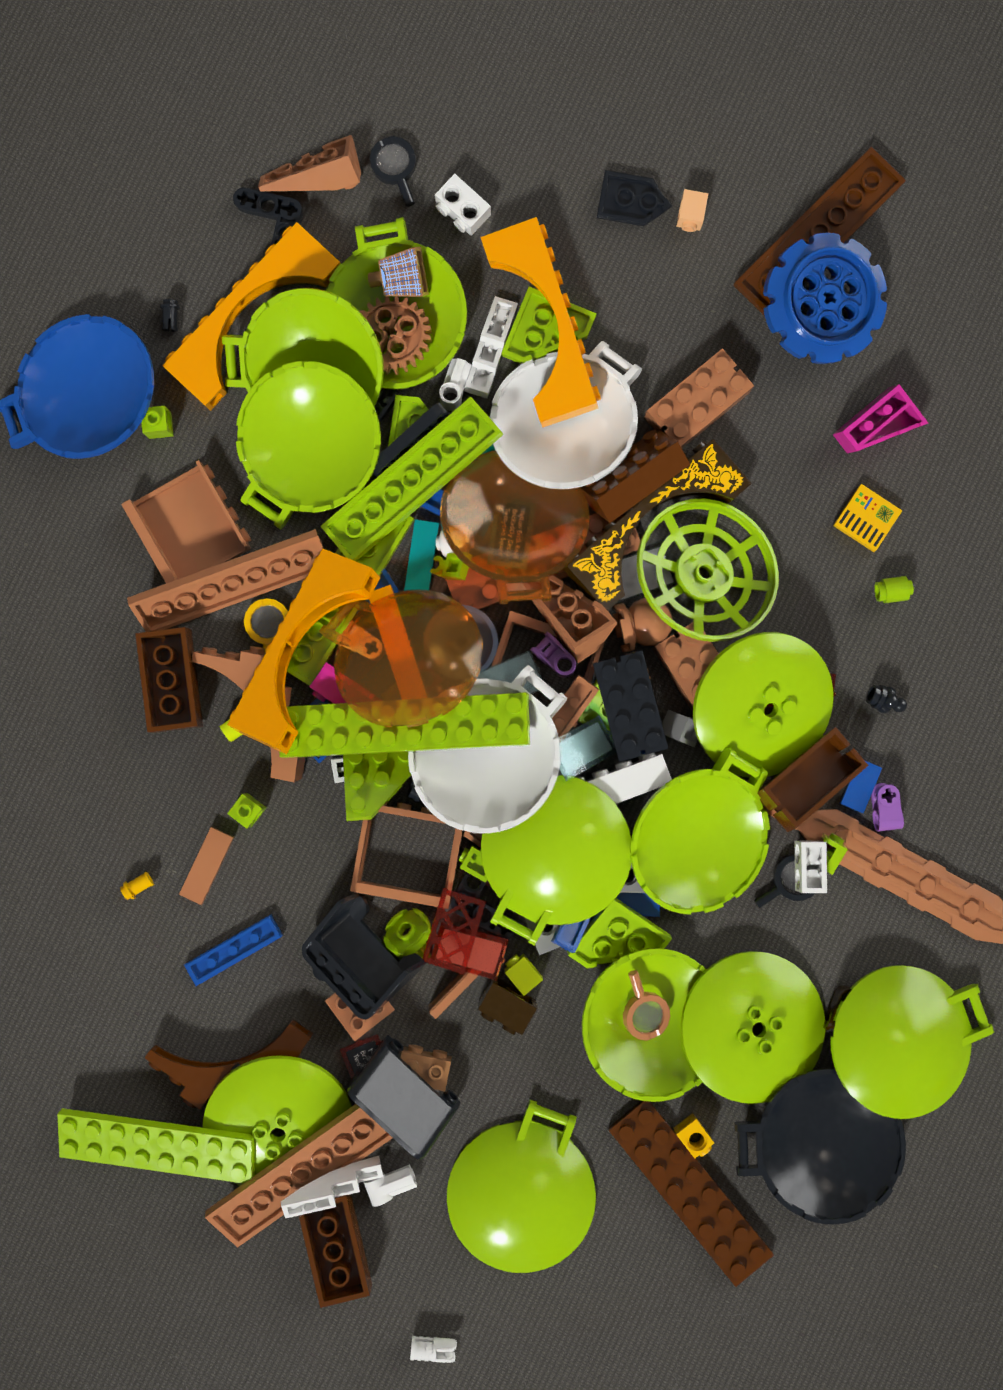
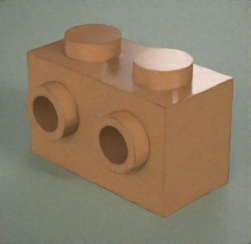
(430, 1066)

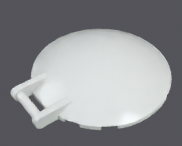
(575, 449)
(494, 785)

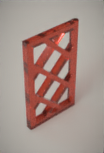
(474, 925)

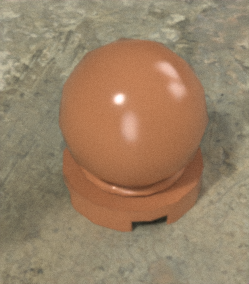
(640, 624)

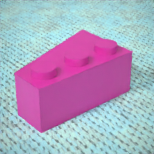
(881, 419)

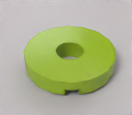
(415, 939)

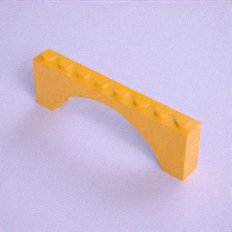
(524, 253)
(290, 261)
(263, 707)

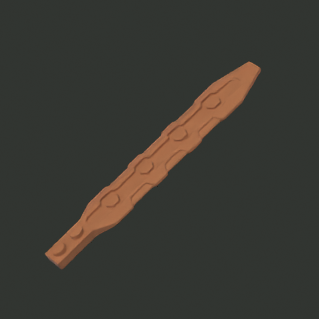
(909, 876)

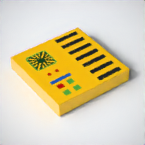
(867, 518)

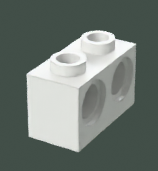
(467, 201)
(810, 866)

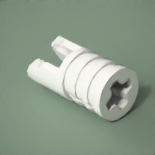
(433, 1349)

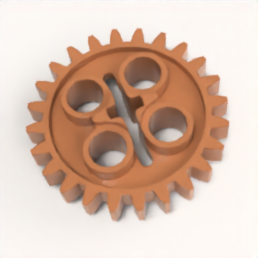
(412, 341)

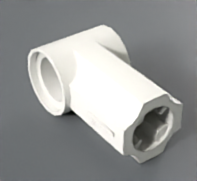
(454, 383)
(391, 1184)

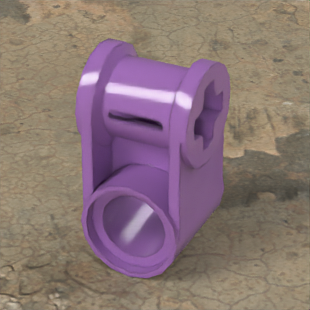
(553, 654)
(886, 810)

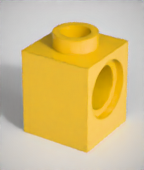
(686, 1129)

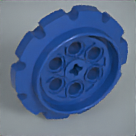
(847, 264)

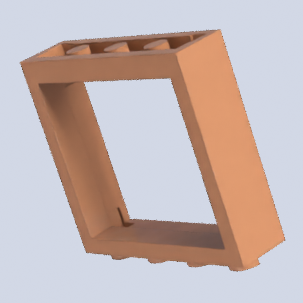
(539, 627)
(396, 892)

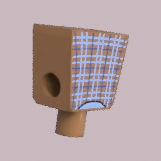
(401, 274)

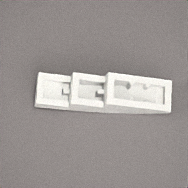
(490, 347)
(322, 1192)

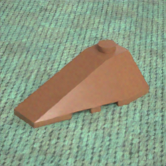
(329, 170)
(575, 619)

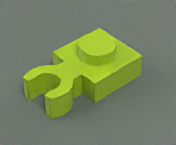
(450, 568)

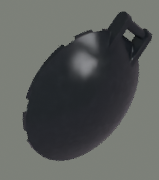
(823, 1150)

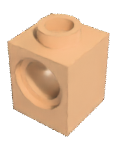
(692, 210)

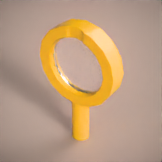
(263, 620)

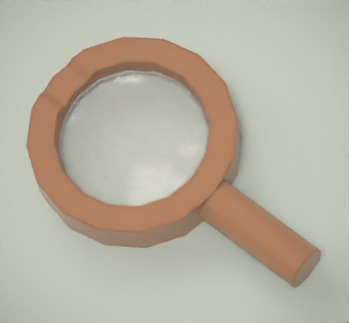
(646, 1012)

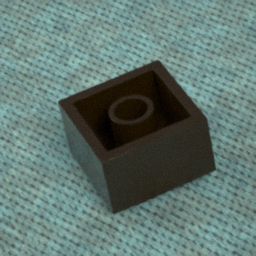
(507, 1006)

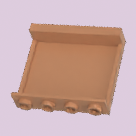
(188, 525)

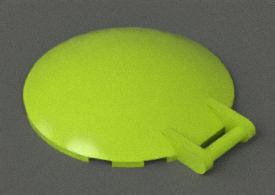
(443, 306)
(306, 327)
(306, 439)
(702, 837)
(560, 860)
(905, 1040)
(632, 1066)
(522, 1193)

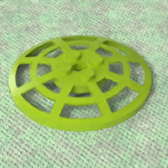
(715, 562)

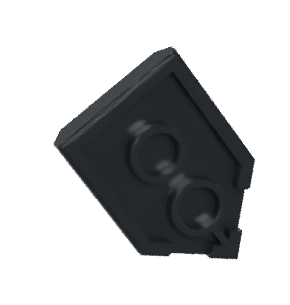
(630, 199)

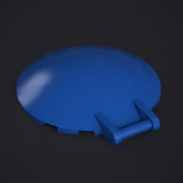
(81, 388)

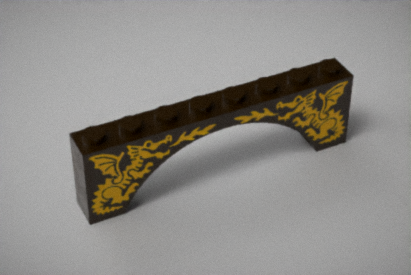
(600, 566)

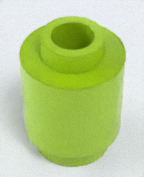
(893, 589)

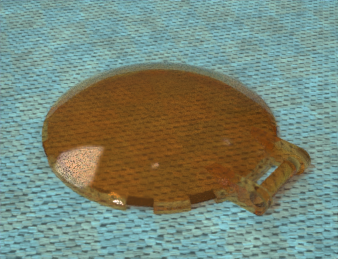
(512, 526)
(405, 656)

